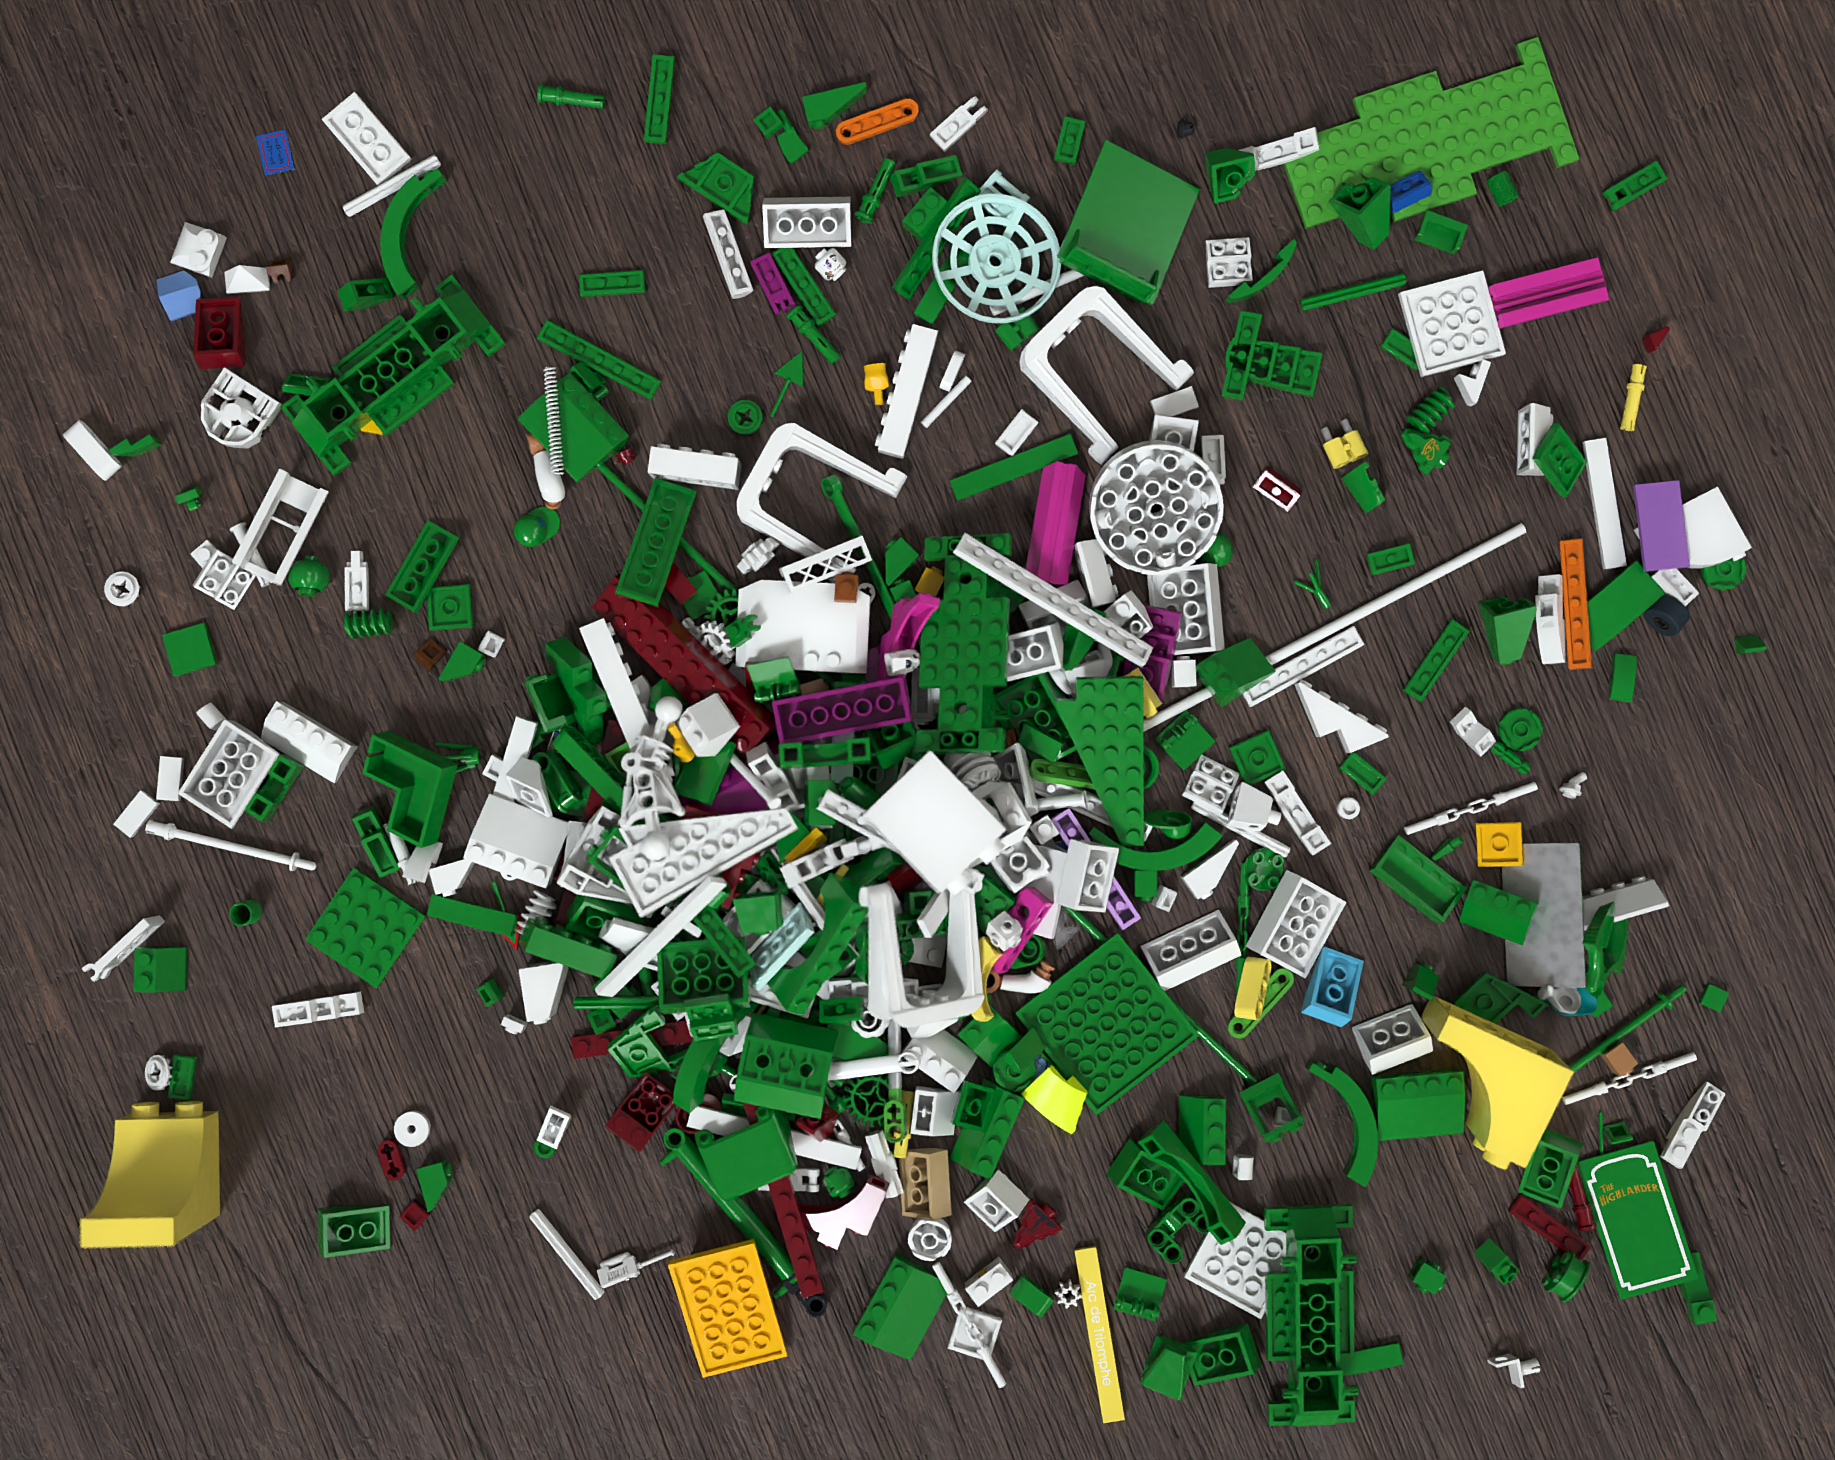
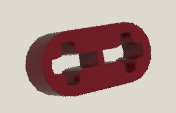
(386, 1160)

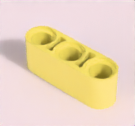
(1252, 988)

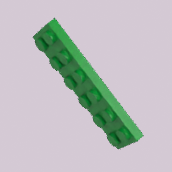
(656, 542)

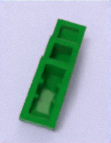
(934, 298)
(472, 915)

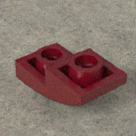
(679, 585)

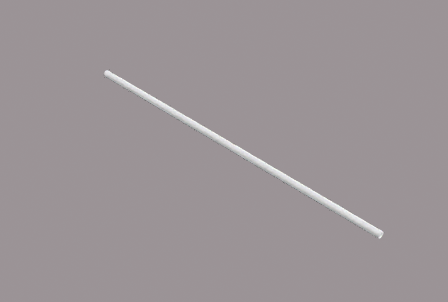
(1351, 617)

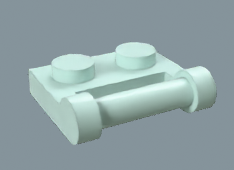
(998, 209)

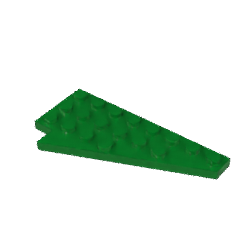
(1108, 735)

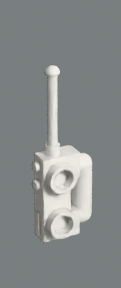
(627, 1270)

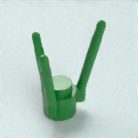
(470, 755)

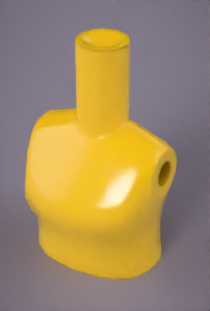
(876, 380)
(680, 745)

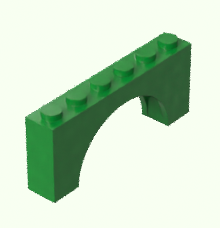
(843, 916)

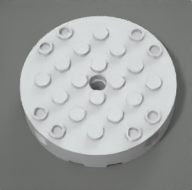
(1150, 475)

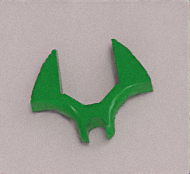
(1604, 934)

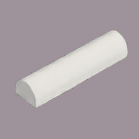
(728, 253)

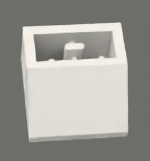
(1129, 615)
(933, 1111)

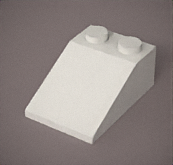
(1174, 430)

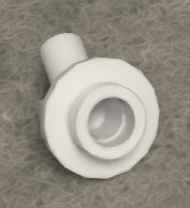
(1572, 788)

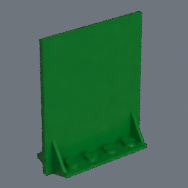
(1127, 224)

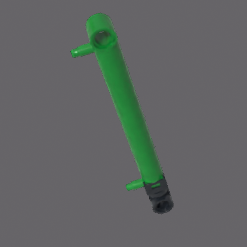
(744, 1219)

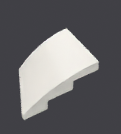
(623, 935)

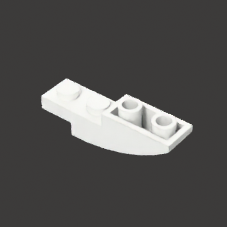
(1549, 619)
(1690, 1123)

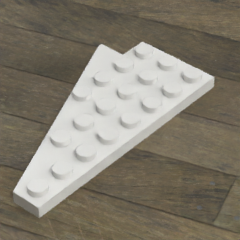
(696, 851)

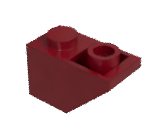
(819, 1128)

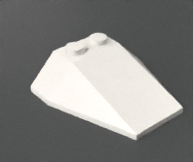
(584, 877)

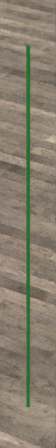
(1080, 918)

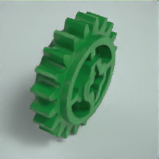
(719, 606)

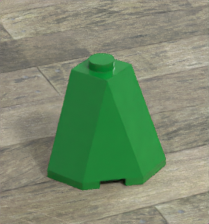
(1365, 210)
(1507, 626)

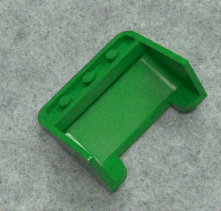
(749, 1155)

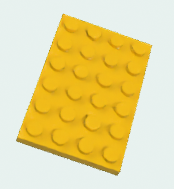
(727, 1308)

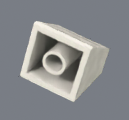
(542, 989)

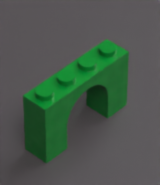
(823, 755)

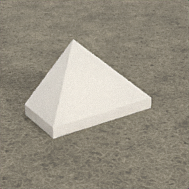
(246, 279)

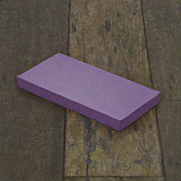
(1661, 526)

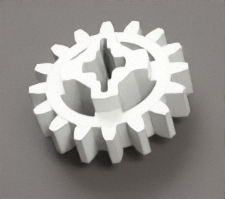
(758, 555)
(715, 641)

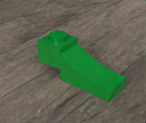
(1697, 1296)

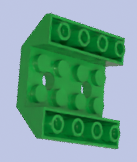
(788, 1049)

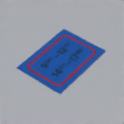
(275, 152)

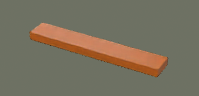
(1575, 604)

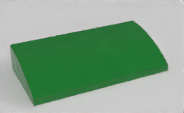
(1418, 880)

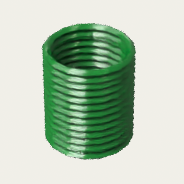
(1502, 188)
(235, 913)

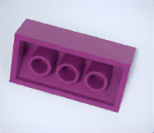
(734, 794)

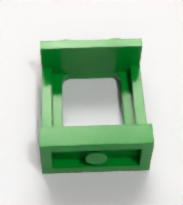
(594, 850)
(1263, 1093)

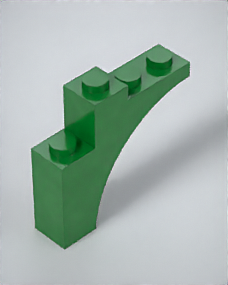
(584, 694)

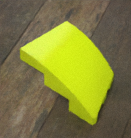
(1057, 1099)

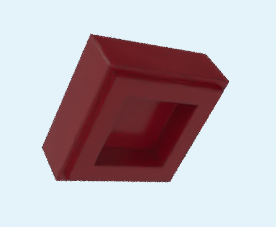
(414, 1215)

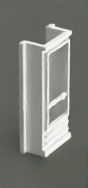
(295, 494)

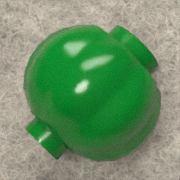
(308, 576)

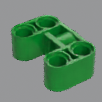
(1170, 1222)

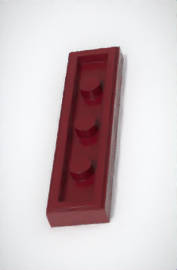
(1548, 1227)

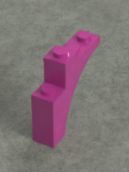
(906, 624)

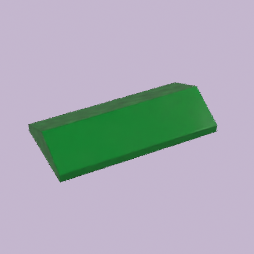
(422, 566)

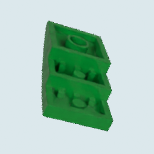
(1620, 603)

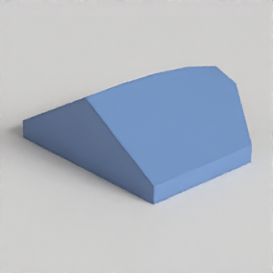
(178, 294)

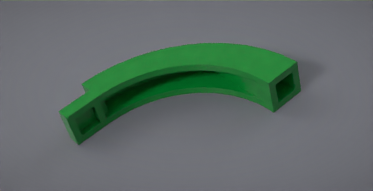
(395, 227)
(1183, 853)
(697, 1064)
(1365, 1129)

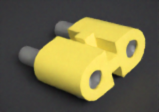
(1344, 449)

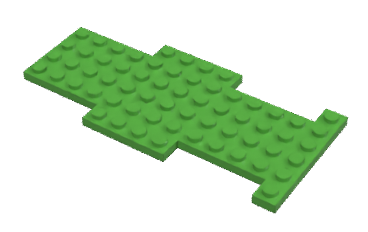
(1437, 133)

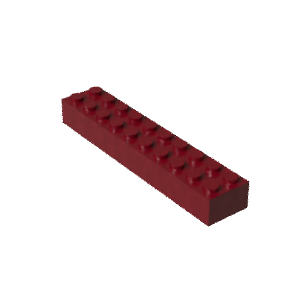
(685, 662)

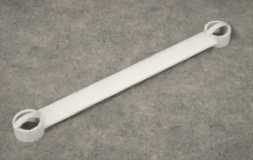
(867, 1067)

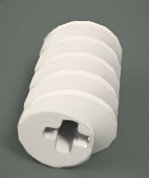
(540, 908)

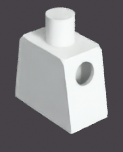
(1251, 809)

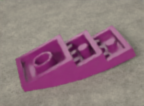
(1163, 640)

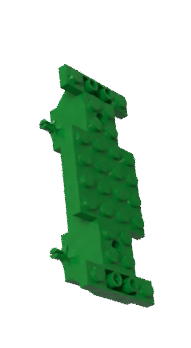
(391, 374)
(965, 651)
(1311, 1315)

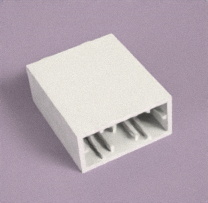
(936, 825)

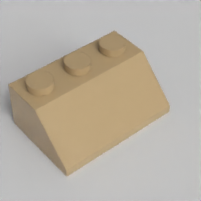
(925, 1183)

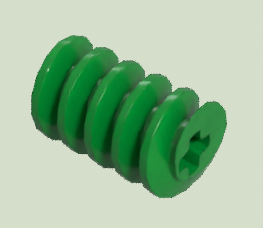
(1430, 410)
(367, 624)

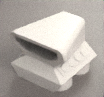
(1020, 864)

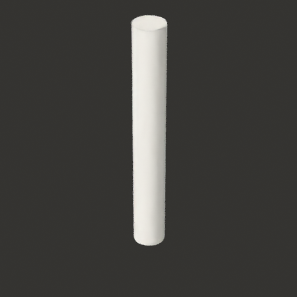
(946, 401)

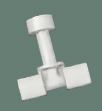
(858, 846)

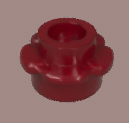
(625, 456)

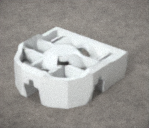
(216, 420)

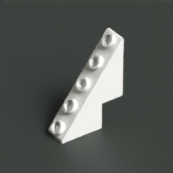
(1328, 717)

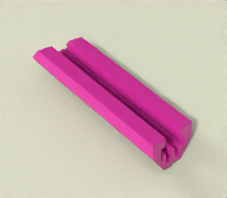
(1548, 293)
(1055, 522)

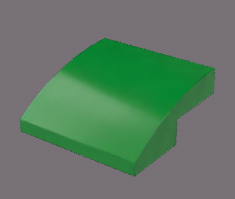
(711, 1017)

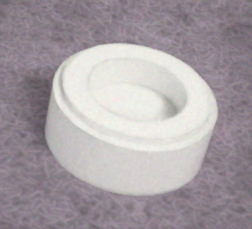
(1348, 808)

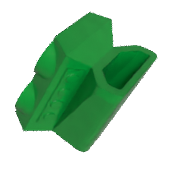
(1168, 1367)

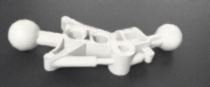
(651, 752)

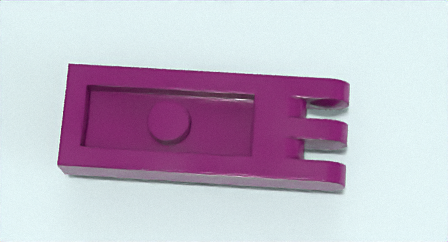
(771, 282)

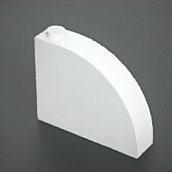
(1712, 531)

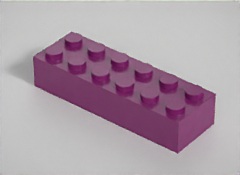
(843, 710)

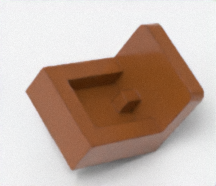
(846, 587)

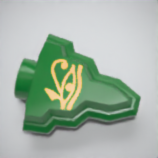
(1427, 449)

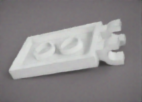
(124, 947)

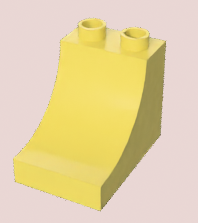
(1511, 1080)
(159, 1178)

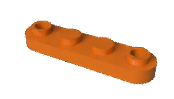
(877, 121)

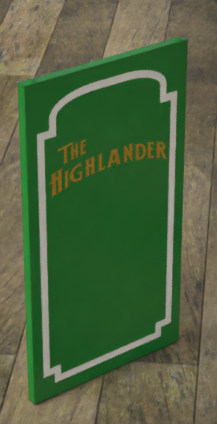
(1637, 1220)

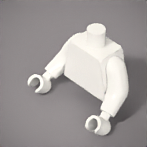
(1092, 665)

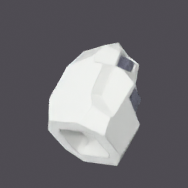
(901, 661)

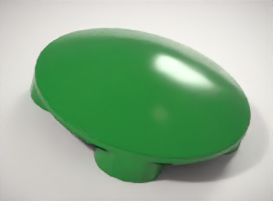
(1263, 869)

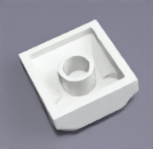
(198, 249)

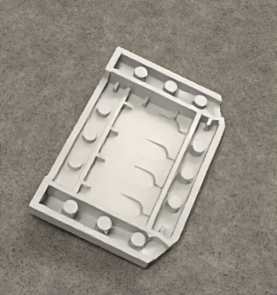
(805, 627)

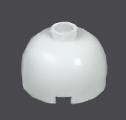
(929, 1238)

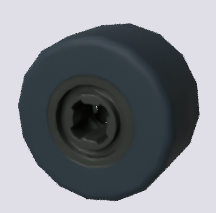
(1667, 616)

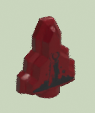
(1036, 1224)

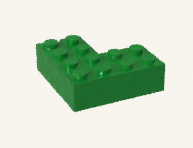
(421, 784)

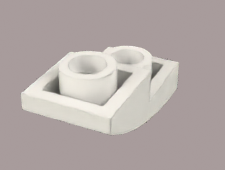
(420, 862)

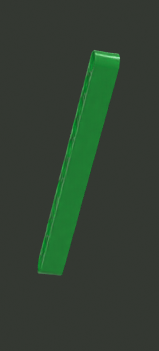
(606, 780)

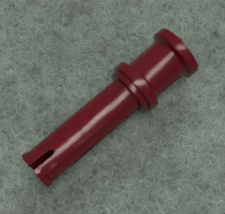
(1581, 1206)

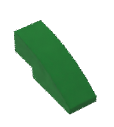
(925, 175)
(1076, 644)
(375, 841)

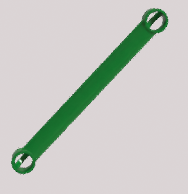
(833, 489)

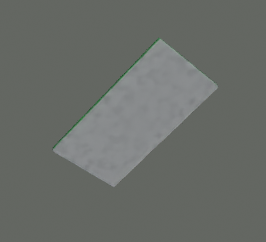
(1554, 941)

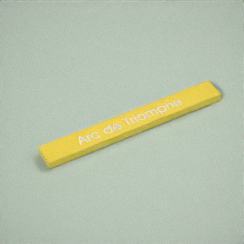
(1099, 1334)

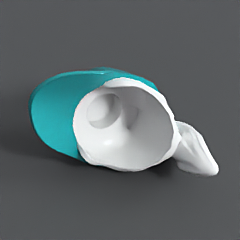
(1568, 1000)

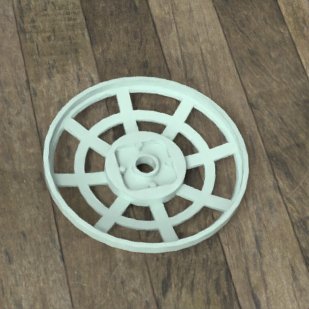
(1002, 248)

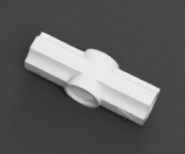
(884, 1162)

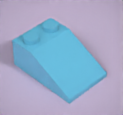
(1333, 987)

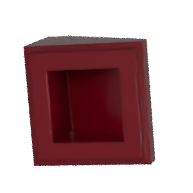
(1654, 339)

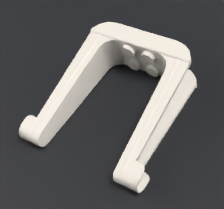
(1099, 304)
(794, 437)
(963, 981)

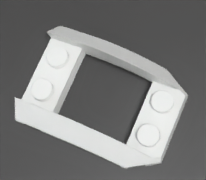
(1010, 809)

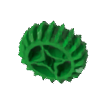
(882, 1100)

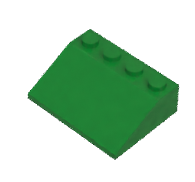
(586, 431)
(1035, 702)
(697, 971)
(1419, 1103)
(900, 1307)

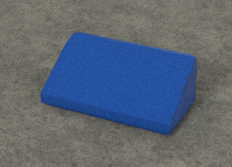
(1409, 191)

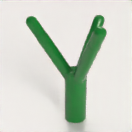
(1317, 585)

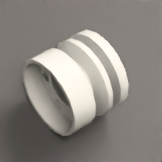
(973, 769)

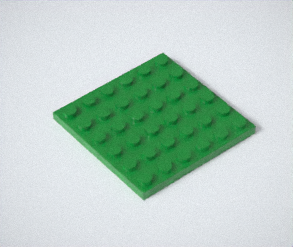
(1107, 1022)

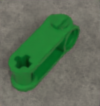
(558, 780)

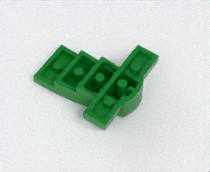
(1267, 363)

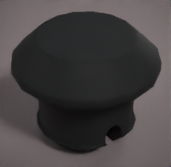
(1184, 128)

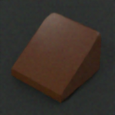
(429, 654)

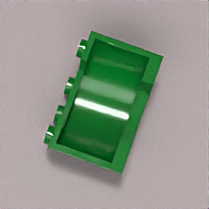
(552, 699)

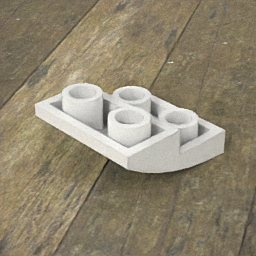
(1228, 262)
(223, 579)
(1210, 784)

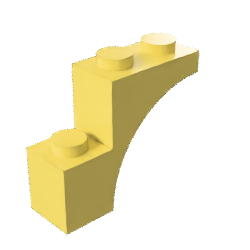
(988, 956)

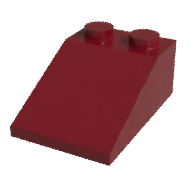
(219, 333)

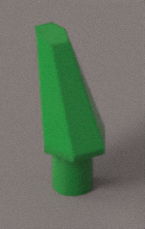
(1447, 847)

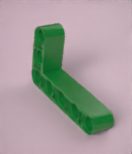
(902, 922)

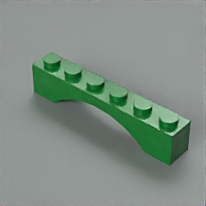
(1219, 1214)

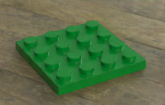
(365, 927)

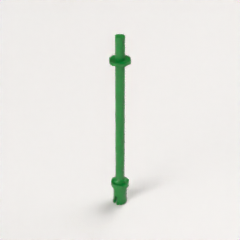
(1665, 1001)

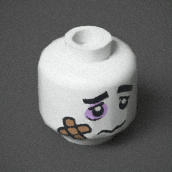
(830, 264)

